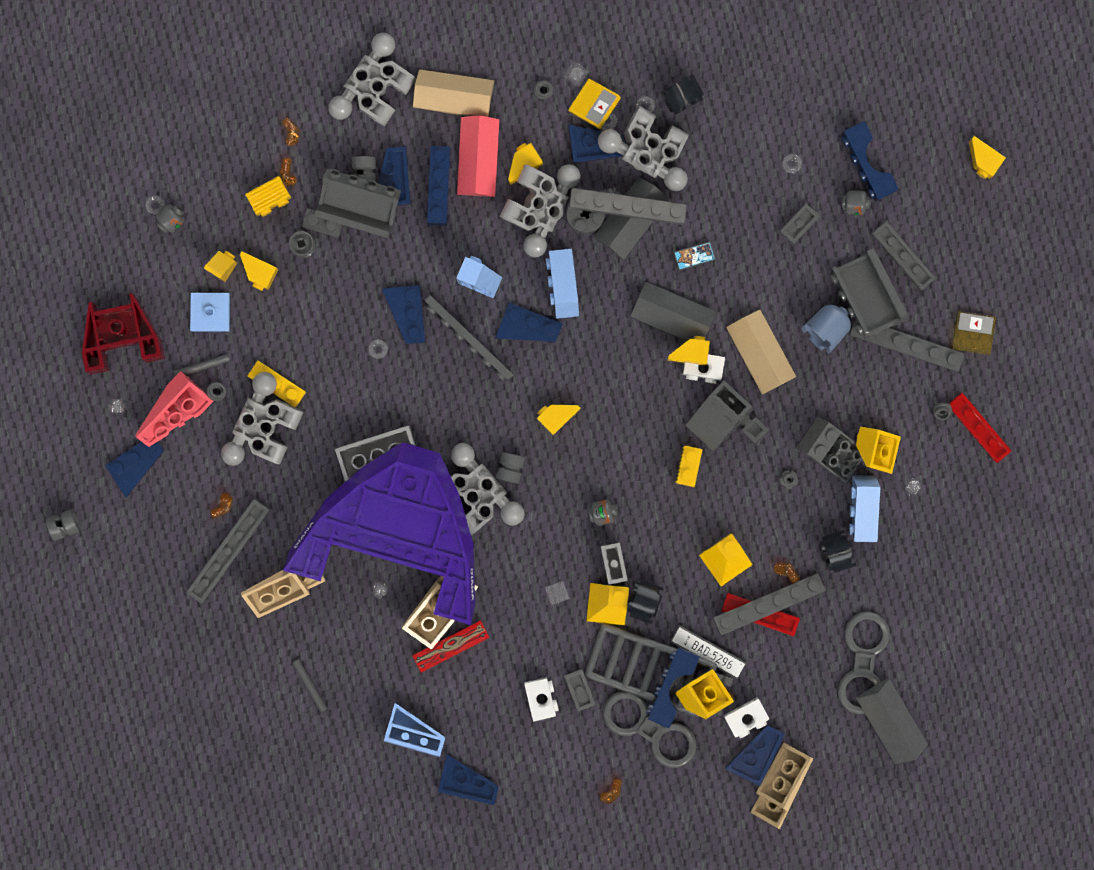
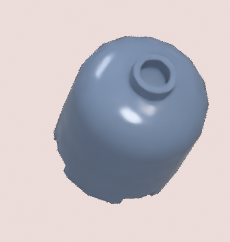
(828, 327)

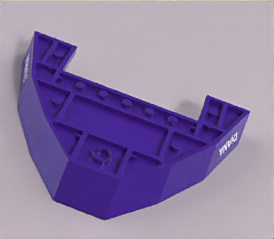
(401, 512)

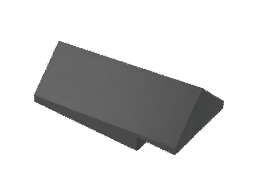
(622, 232)
(672, 313)
(892, 722)

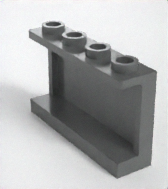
(358, 203)
(868, 294)

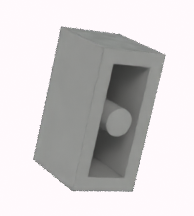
(613, 563)

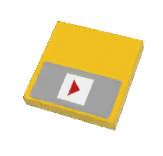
(594, 103)

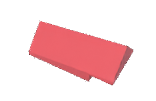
(478, 156)

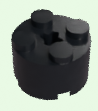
(682, 94)
(838, 551)
(645, 601)

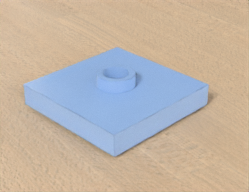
(210, 312)

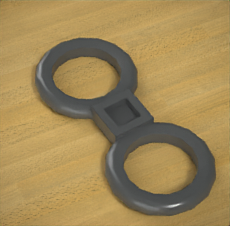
(863, 658)
(649, 730)

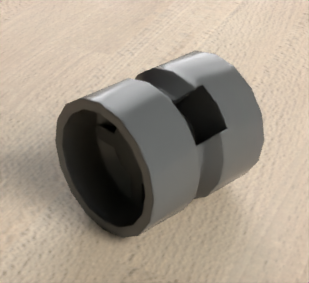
(363, 167)
(302, 244)
(510, 467)
(68, 520)

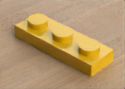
(285, 389)

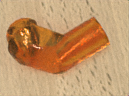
(293, 132)
(285, 172)
(224, 507)
(786, 570)
(614, 793)

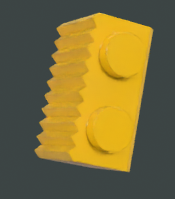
(268, 196)
(688, 466)

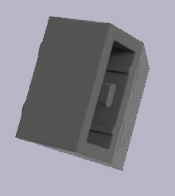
(719, 415)
(830, 449)

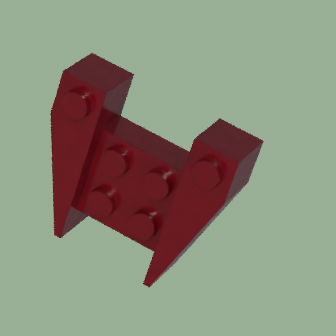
(118, 329)

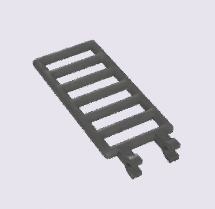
(640, 641)

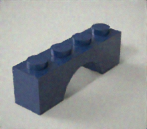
(879, 183)
(438, 185)
(682, 664)

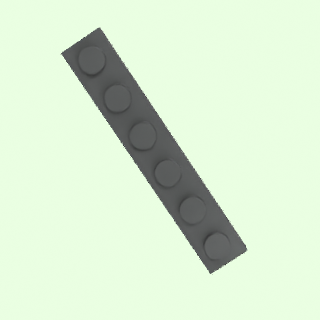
(627, 206)
(474, 345)
(914, 347)
(228, 551)
(769, 604)

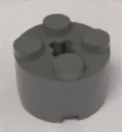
(581, 224)

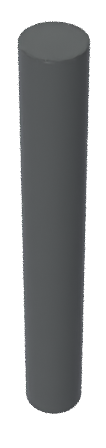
(203, 365)
(309, 685)

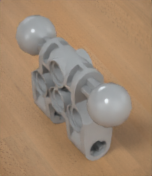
(382, 46)
(674, 141)
(531, 178)
(289, 416)
(511, 512)

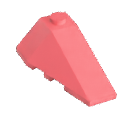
(176, 404)

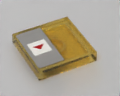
(973, 333)

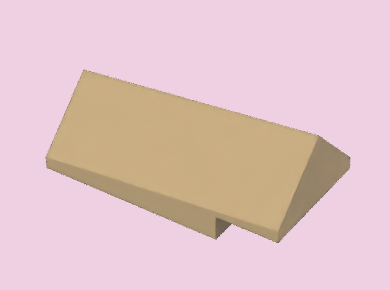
(453, 93)
(761, 352)
(277, 592)
(423, 623)
(781, 785)

